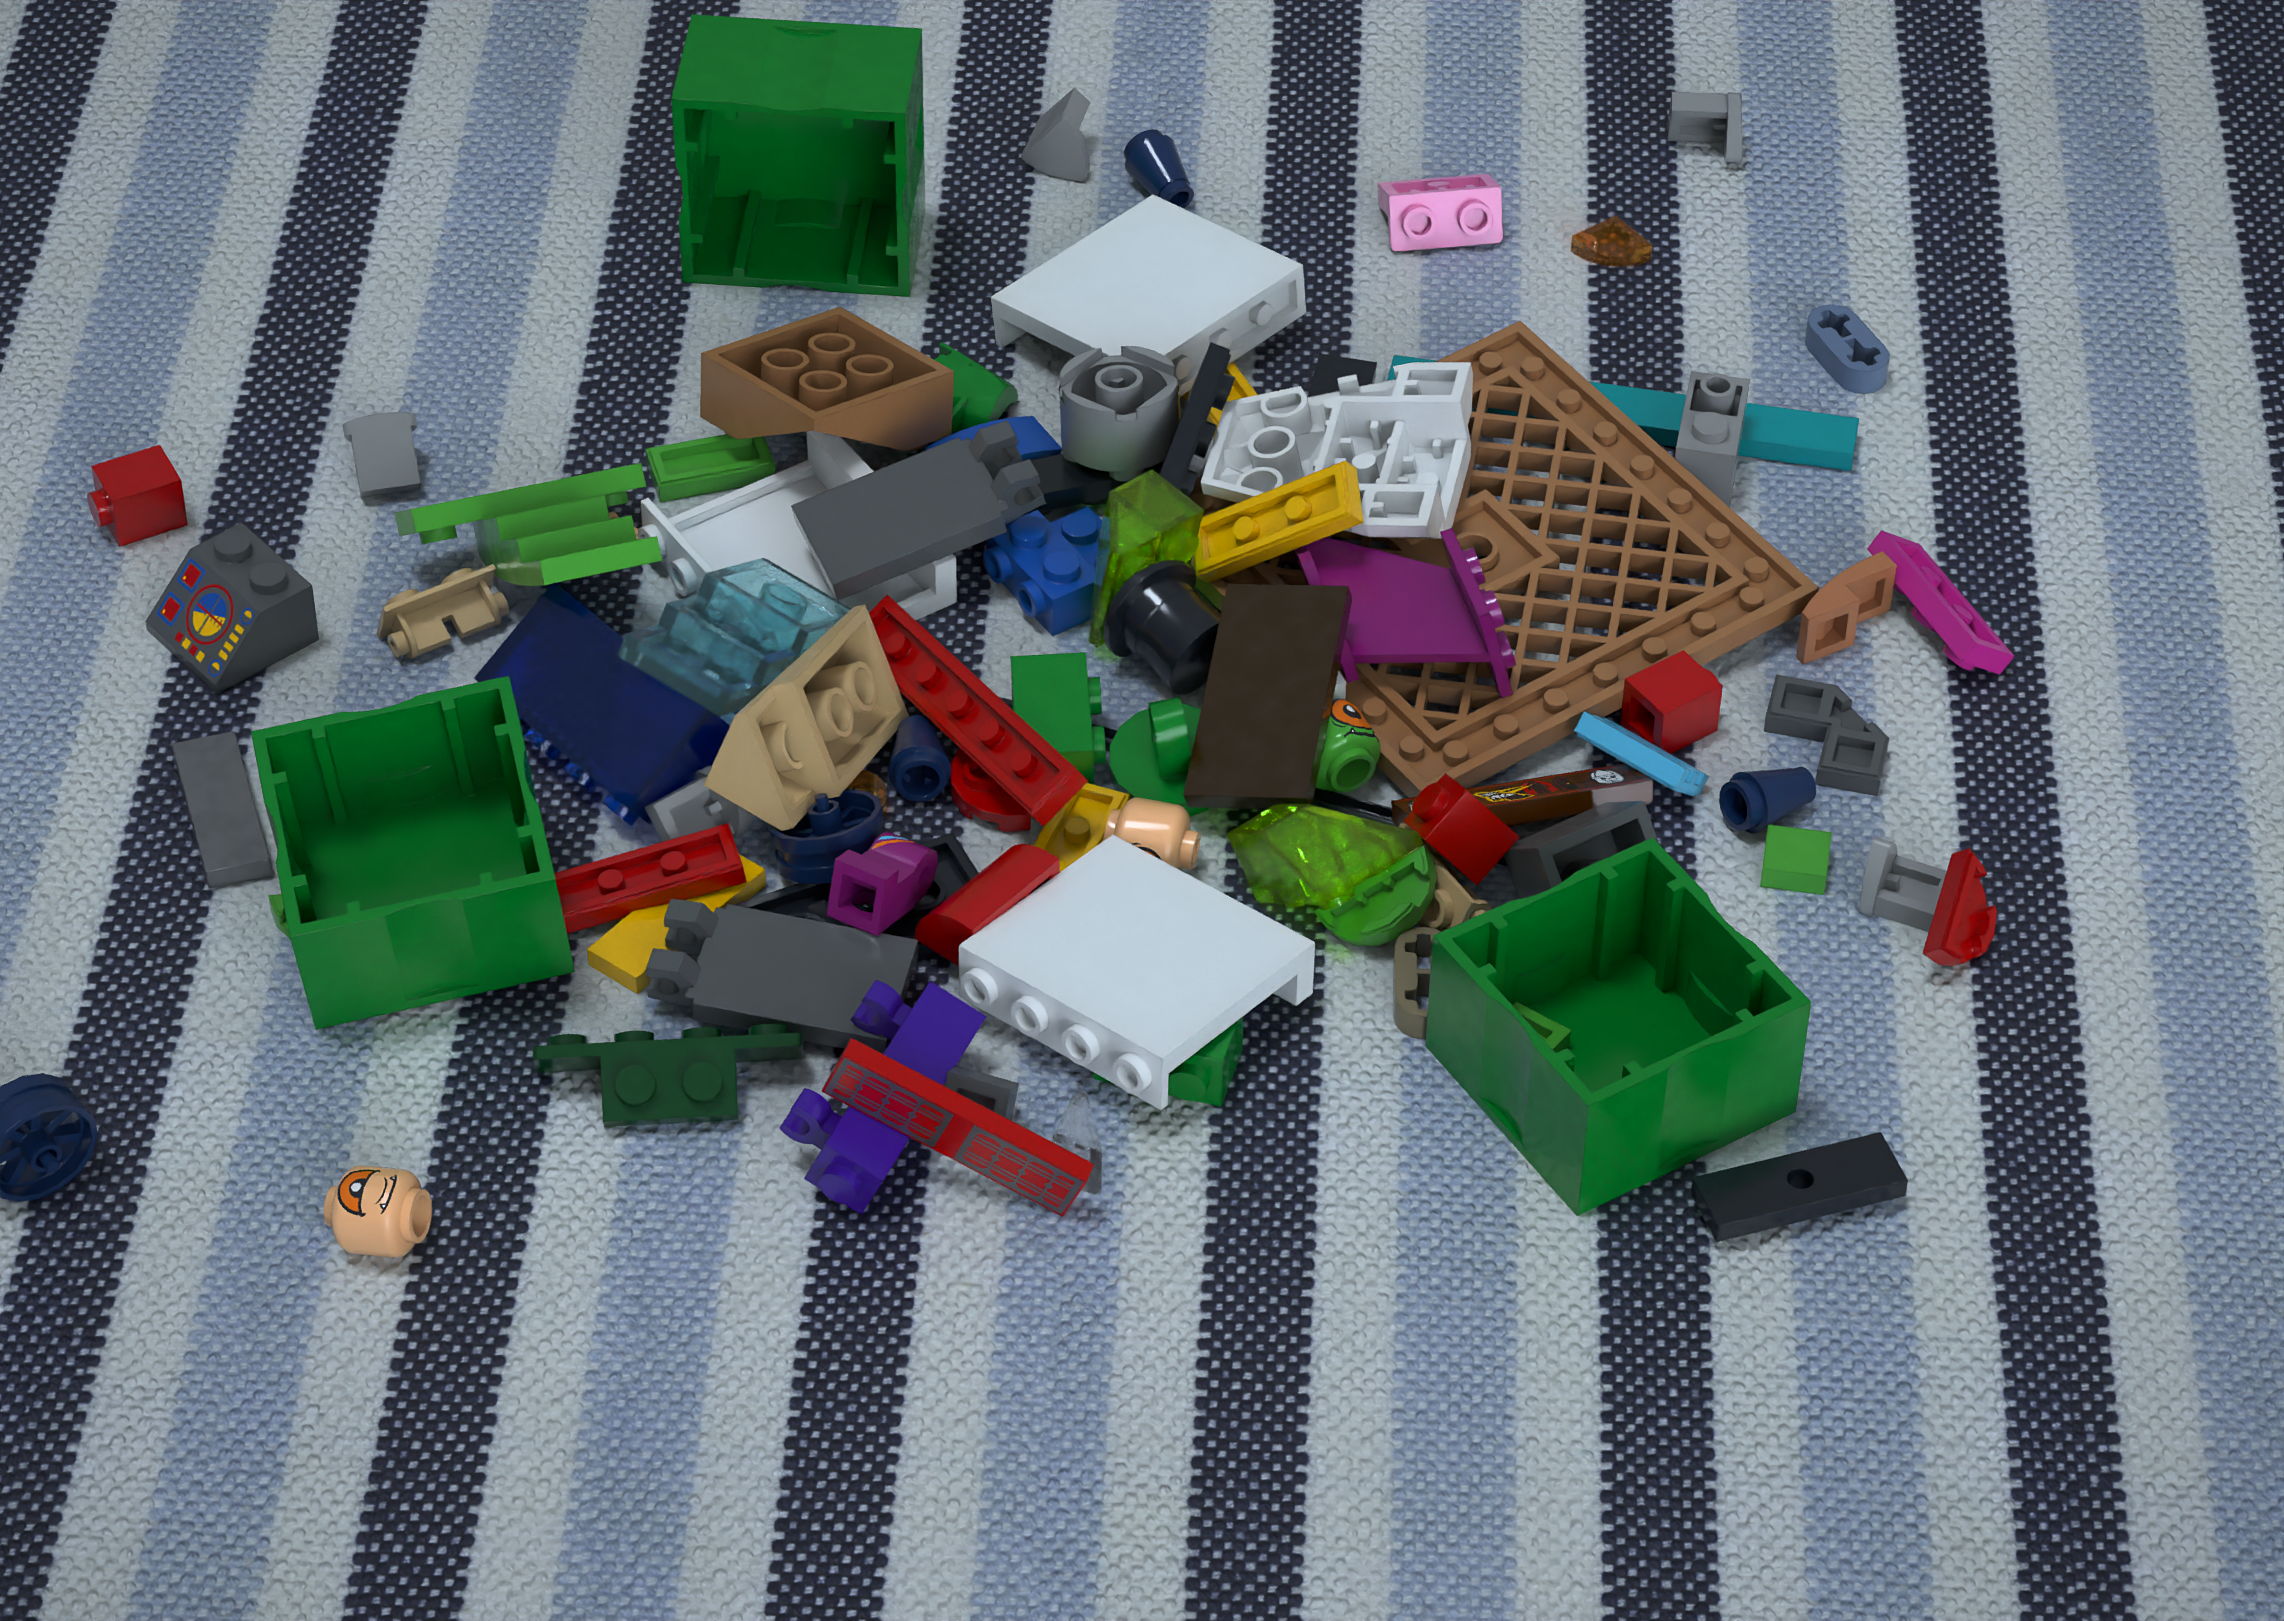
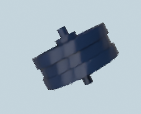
(825, 833)
(34, 1144)

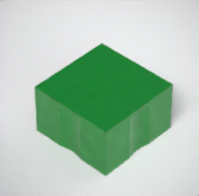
(800, 154)
(411, 853)
(1670, 1016)

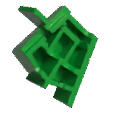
(977, 392)

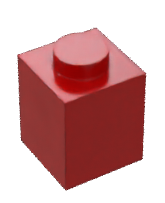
(137, 496)
(1672, 702)
(1460, 828)

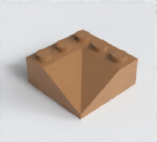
(828, 378)

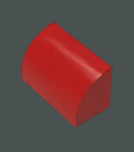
(985, 898)

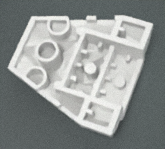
(1398, 433)

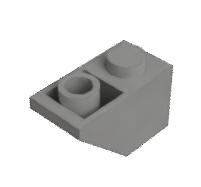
(1713, 430)

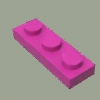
(1942, 606)

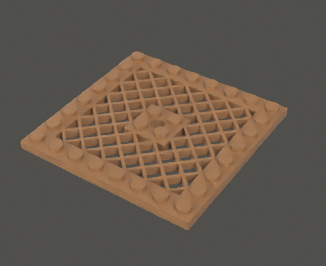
(1754, 579)

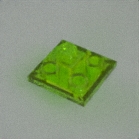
(1140, 527)
(1315, 853)

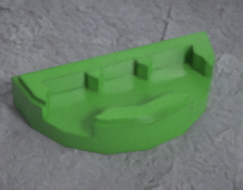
(1385, 904)

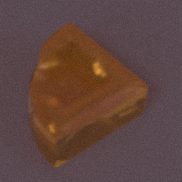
(1611, 244)

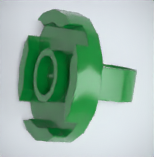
(1154, 753)

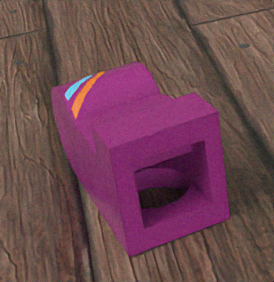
(888, 875)

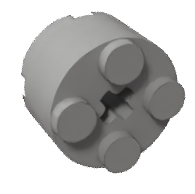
(1118, 410)

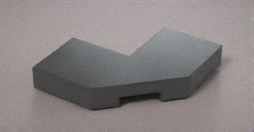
(1821, 712)

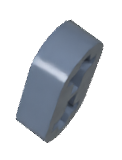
(1857, 358)

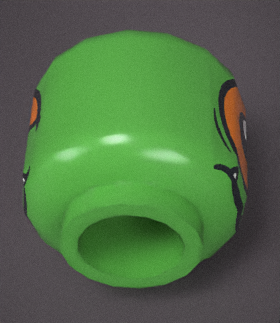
(1348, 750)

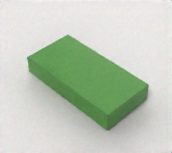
(708, 466)

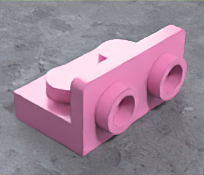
(1442, 212)

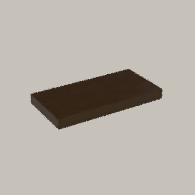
(1268, 696)

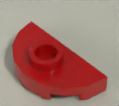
(981, 796)
(1961, 921)

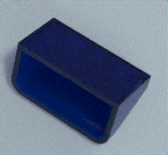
(600, 709)

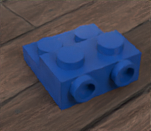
(1048, 566)

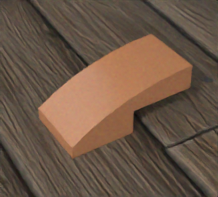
(1847, 599)

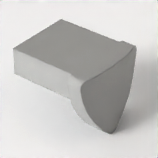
(1707, 119)
(1057, 142)
(384, 452)
(696, 809)
(1899, 887)

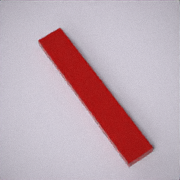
(974, 716)

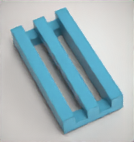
(1641, 754)

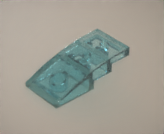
(733, 634)

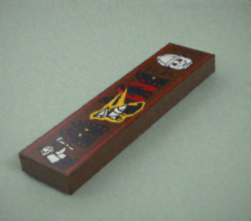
(1553, 795)

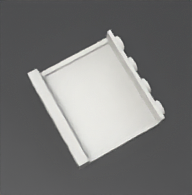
(1158, 285)
(761, 524)
(1130, 966)

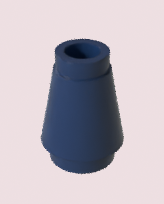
(1158, 167)
(918, 760)
(1764, 797)

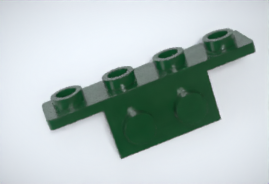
(668, 1078)

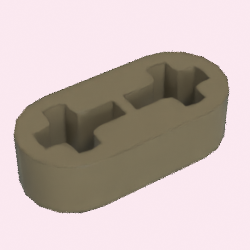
(1411, 981)

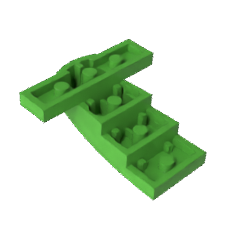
(545, 528)

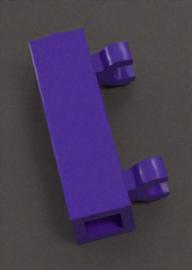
(856, 1147)

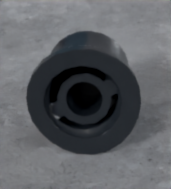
(1164, 624)

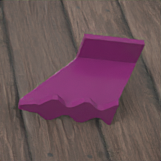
(1412, 607)

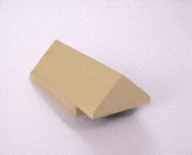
(811, 726)

